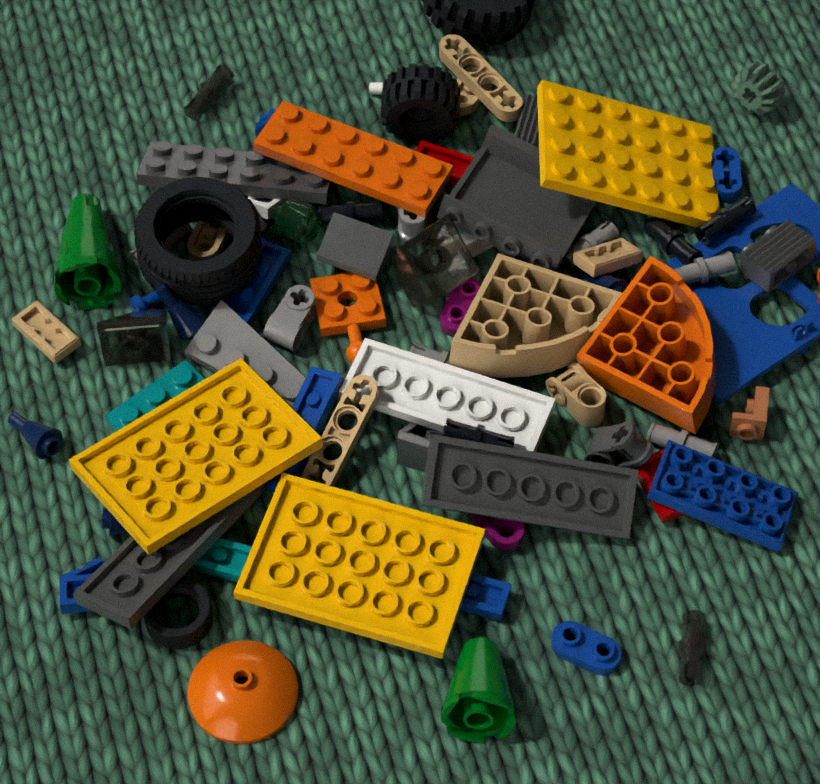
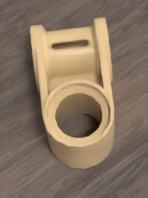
(579, 395)

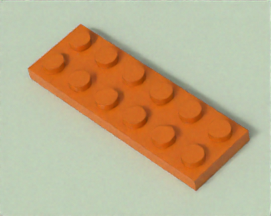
(353, 158)

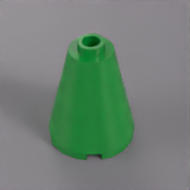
(479, 695)

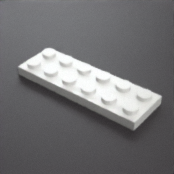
(432, 391)

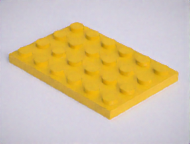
(625, 155)
(195, 455)
(361, 565)

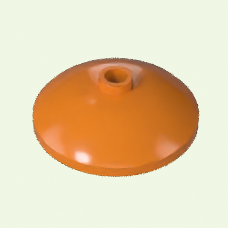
(246, 710)

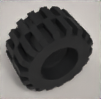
(420, 103)

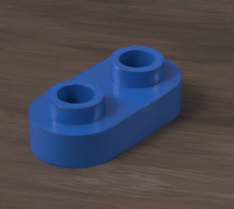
(584, 648)

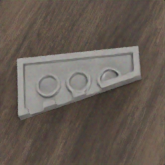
(228, 338)

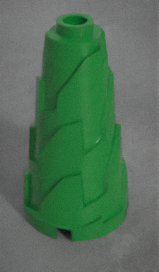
(86, 258)

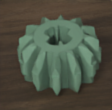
(758, 88)

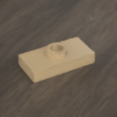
(607, 257)
(46, 332)

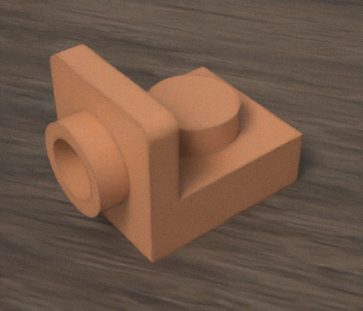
(753, 422)

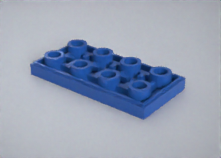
(723, 495)

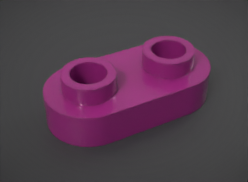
(458, 304)
(494, 529)

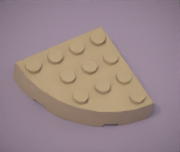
(527, 320)

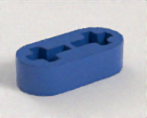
(731, 174)

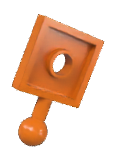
(339, 319)

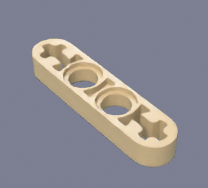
(484, 75)
(345, 438)

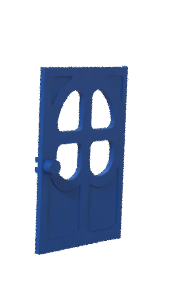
(742, 343)

